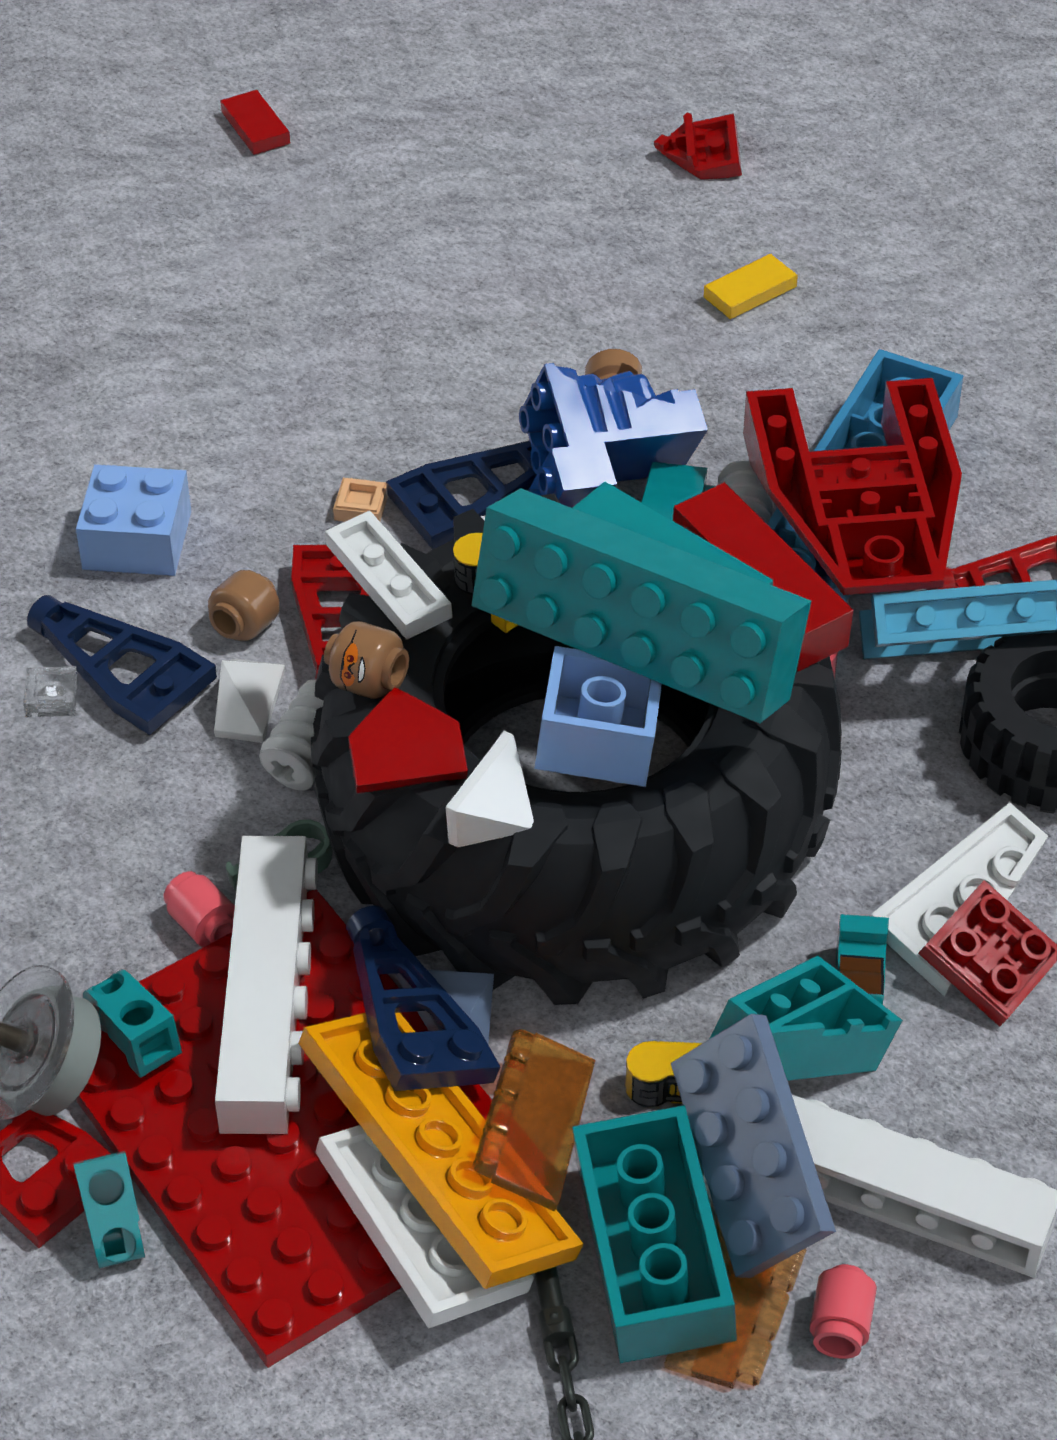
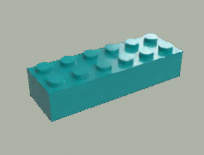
(640, 604)

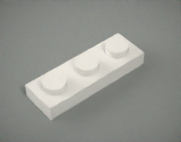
(388, 574)

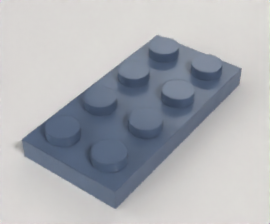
(752, 1147)

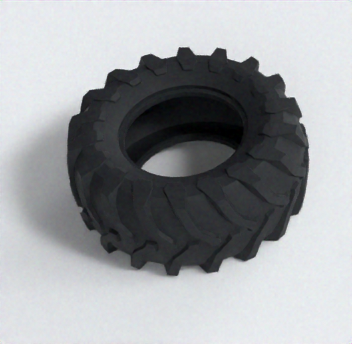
(603, 876)

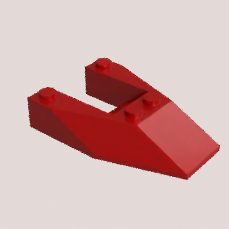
(869, 512)

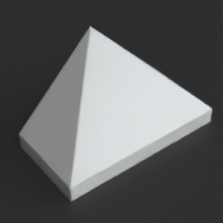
(246, 698)
(492, 799)

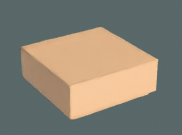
(358, 497)

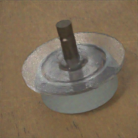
(44, 1043)

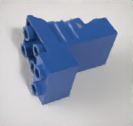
(604, 430)

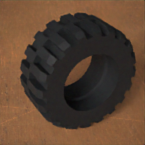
(996, 732)

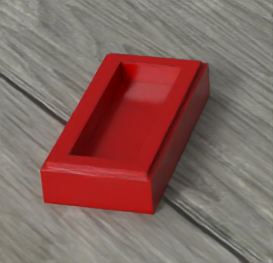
(255, 122)

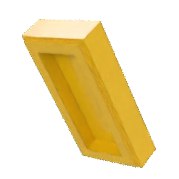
(750, 286)

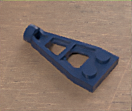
(431, 506)
(151, 696)
(414, 1059)

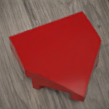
(704, 147)
(405, 745)

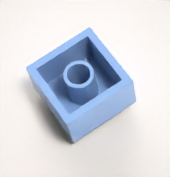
(134, 520)
(597, 719)

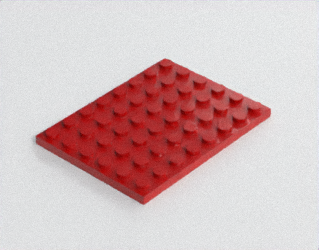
(250, 1206)

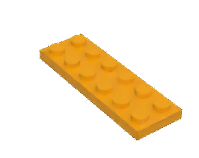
(432, 1148)

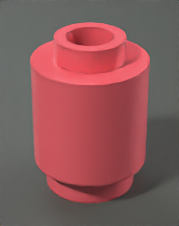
(199, 907)
(842, 1311)

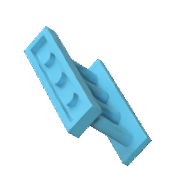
(955, 618)

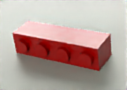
(736, 529)

